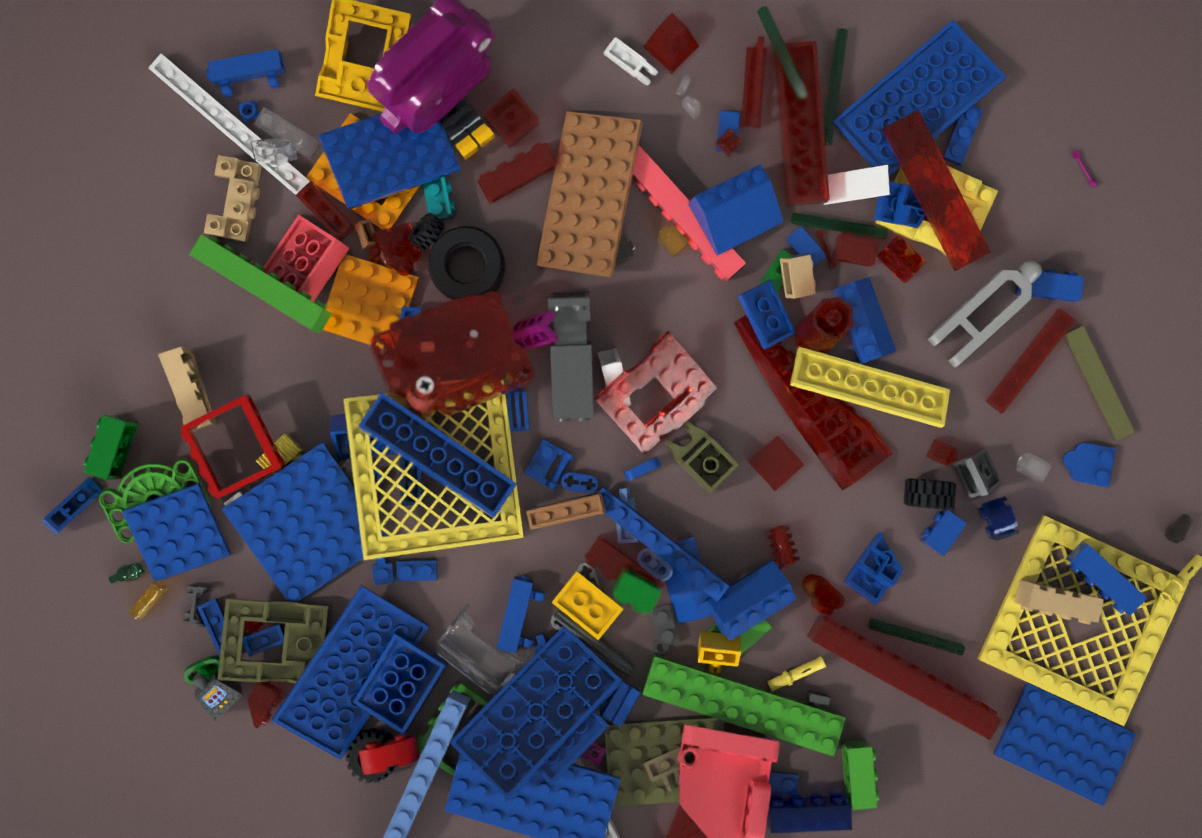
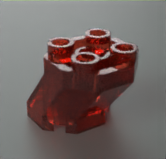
(824, 325)

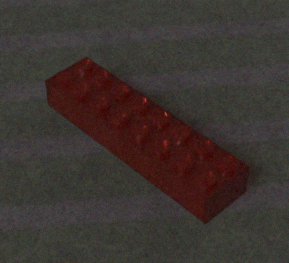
(802, 129)

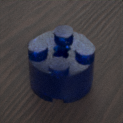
(998, 518)

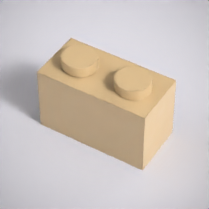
(798, 276)

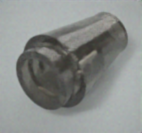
(1178, 529)

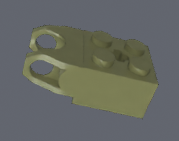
(697, 453)

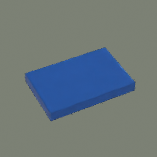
(766, 314)

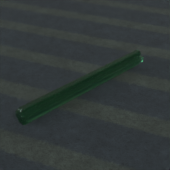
(834, 84)

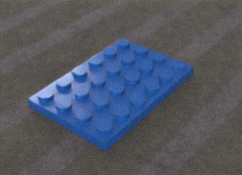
(377, 163)
(1064, 744)

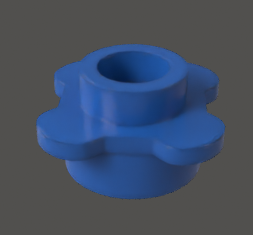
(244, 107)

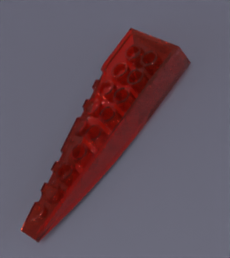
(831, 428)

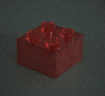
(511, 118)

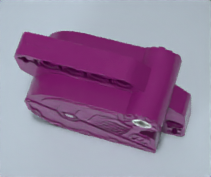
(432, 66)

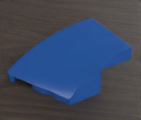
(899, 207)
(874, 570)

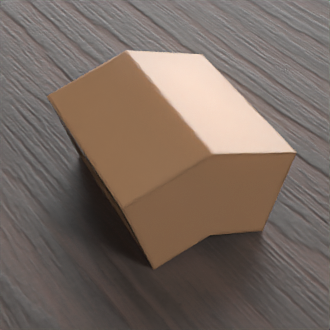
(362, 234)

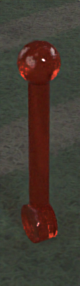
(819, 234)

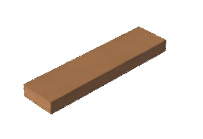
(566, 511)

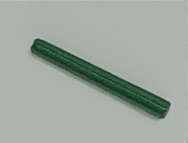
(782, 52)
(839, 225)
(916, 636)

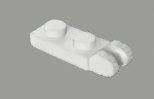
(629, 60)

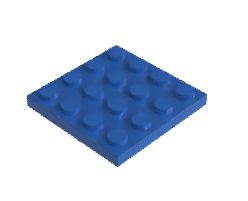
(176, 532)

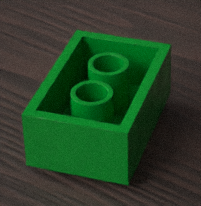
(110, 447)
(636, 590)

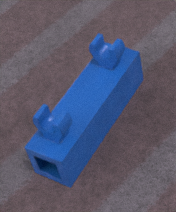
(245, 68)
(515, 614)

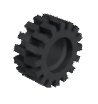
(426, 231)

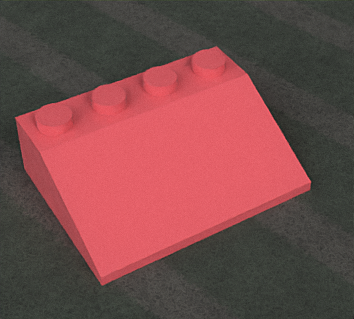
(306, 257)

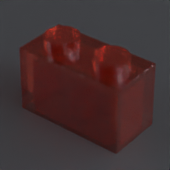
(855, 250)

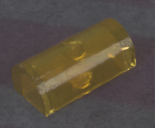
(148, 600)

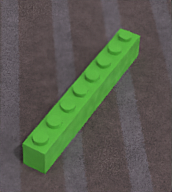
(260, 283)

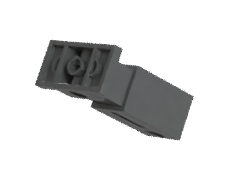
(571, 357)

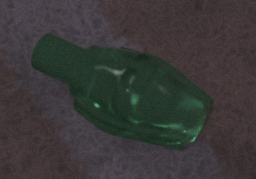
(127, 573)

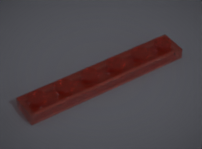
(1030, 360)

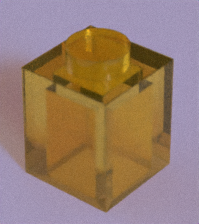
(672, 240)

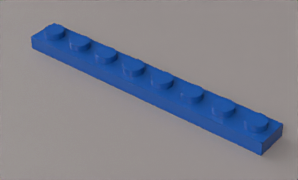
(664, 546)

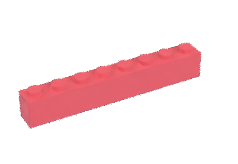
(676, 208)

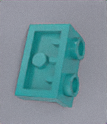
(438, 198)

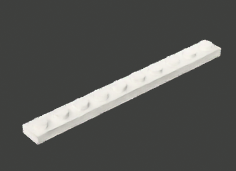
(222, 119)

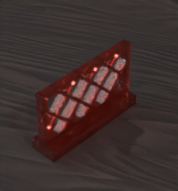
(753, 85)

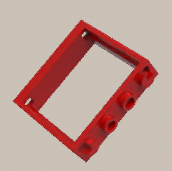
(261, 432)

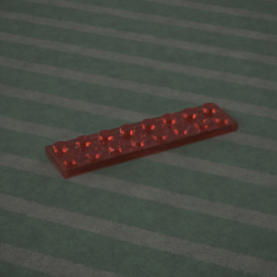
(936, 190)

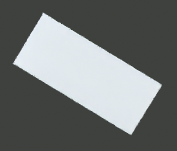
(858, 184)

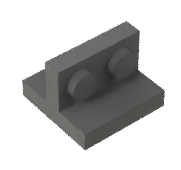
(978, 473)

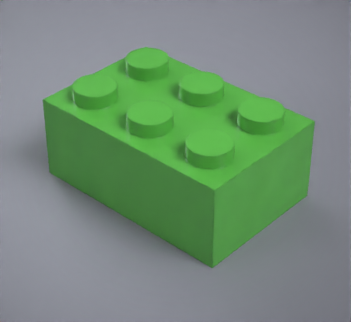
(860, 774)

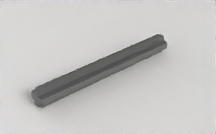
(597, 645)

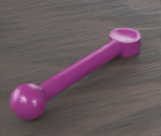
(1076, 155)

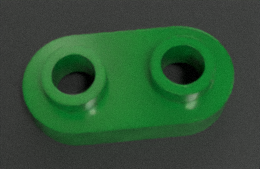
(202, 666)

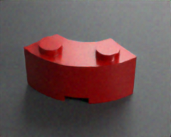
(378, 756)

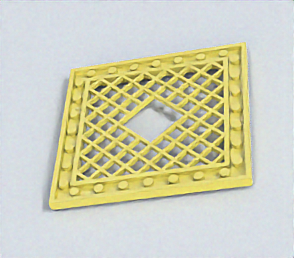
(372, 542)
(1141, 657)

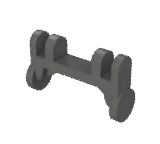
(194, 618)

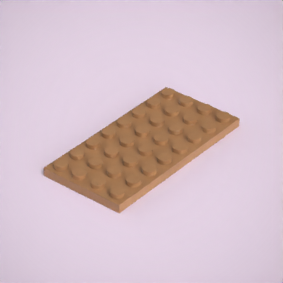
(589, 194)

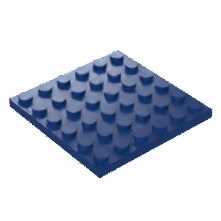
(301, 523)

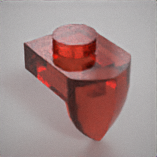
(942, 453)

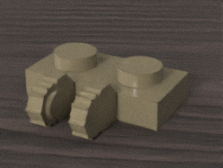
(664, 765)

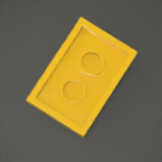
(587, 605)

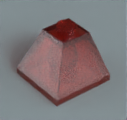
(671, 43)

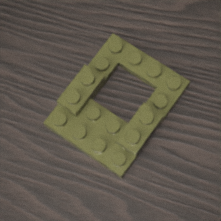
(302, 638)

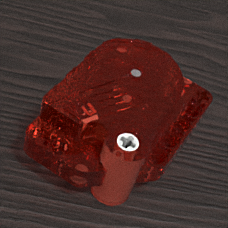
(452, 354)

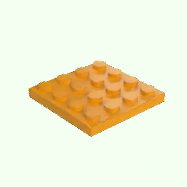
(367, 299)

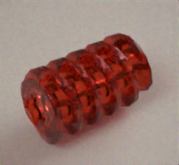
(783, 546)

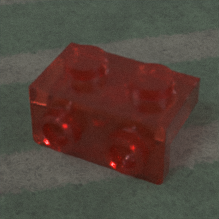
(901, 259)

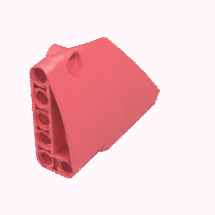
(726, 782)

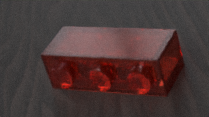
(325, 211)

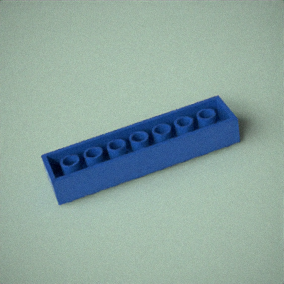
(437, 455)

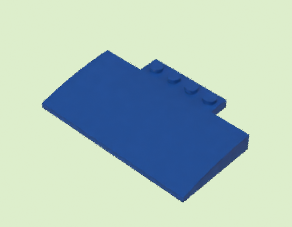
(540, 717)

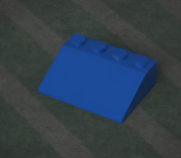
(737, 209)
(400, 683)

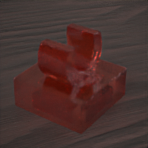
(729, 142)

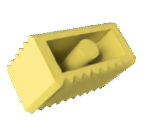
(288, 449)

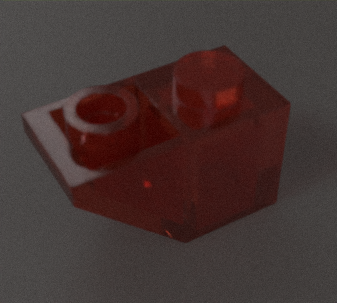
(261, 701)

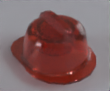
(823, 595)

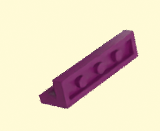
(534, 331)

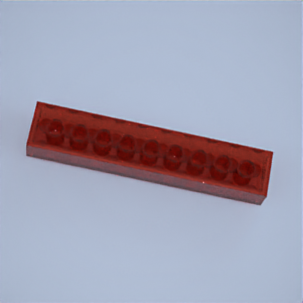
(906, 678)

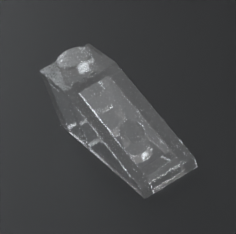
(280, 128)

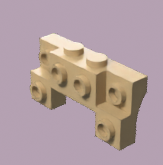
(240, 199)

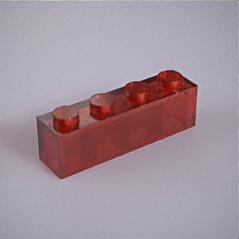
(517, 173)

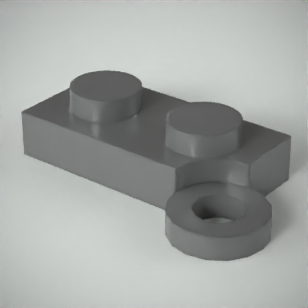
(664, 628)

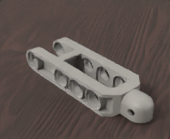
(1022, 276)

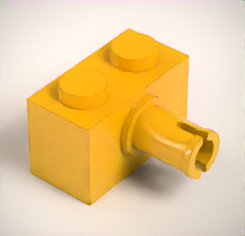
(718, 650)

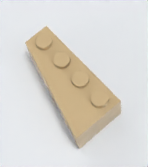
(187, 385)
(1058, 601)

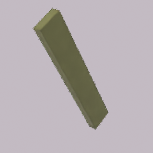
(1099, 383)

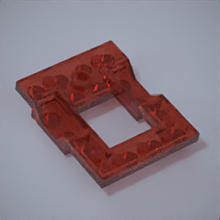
(679, 377)

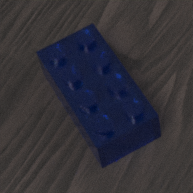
(809, 813)

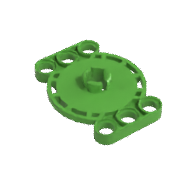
(144, 485)

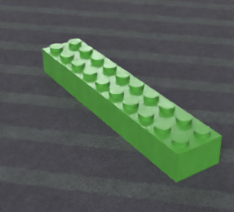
(743, 704)

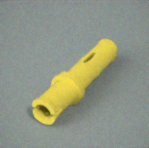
(1178, 583)
(796, 674)

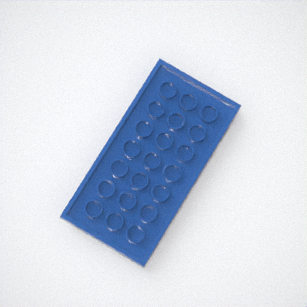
(937, 79)
(323, 697)
(571, 808)

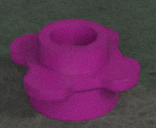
(595, 758)

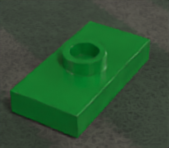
(774, 272)

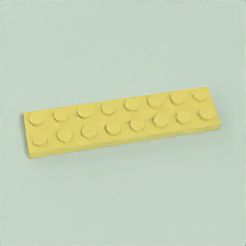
(870, 387)

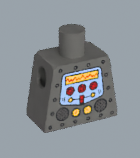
(215, 695)

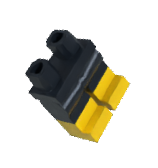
(460, 124)

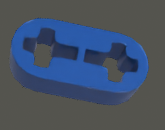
(642, 469)
(578, 487)

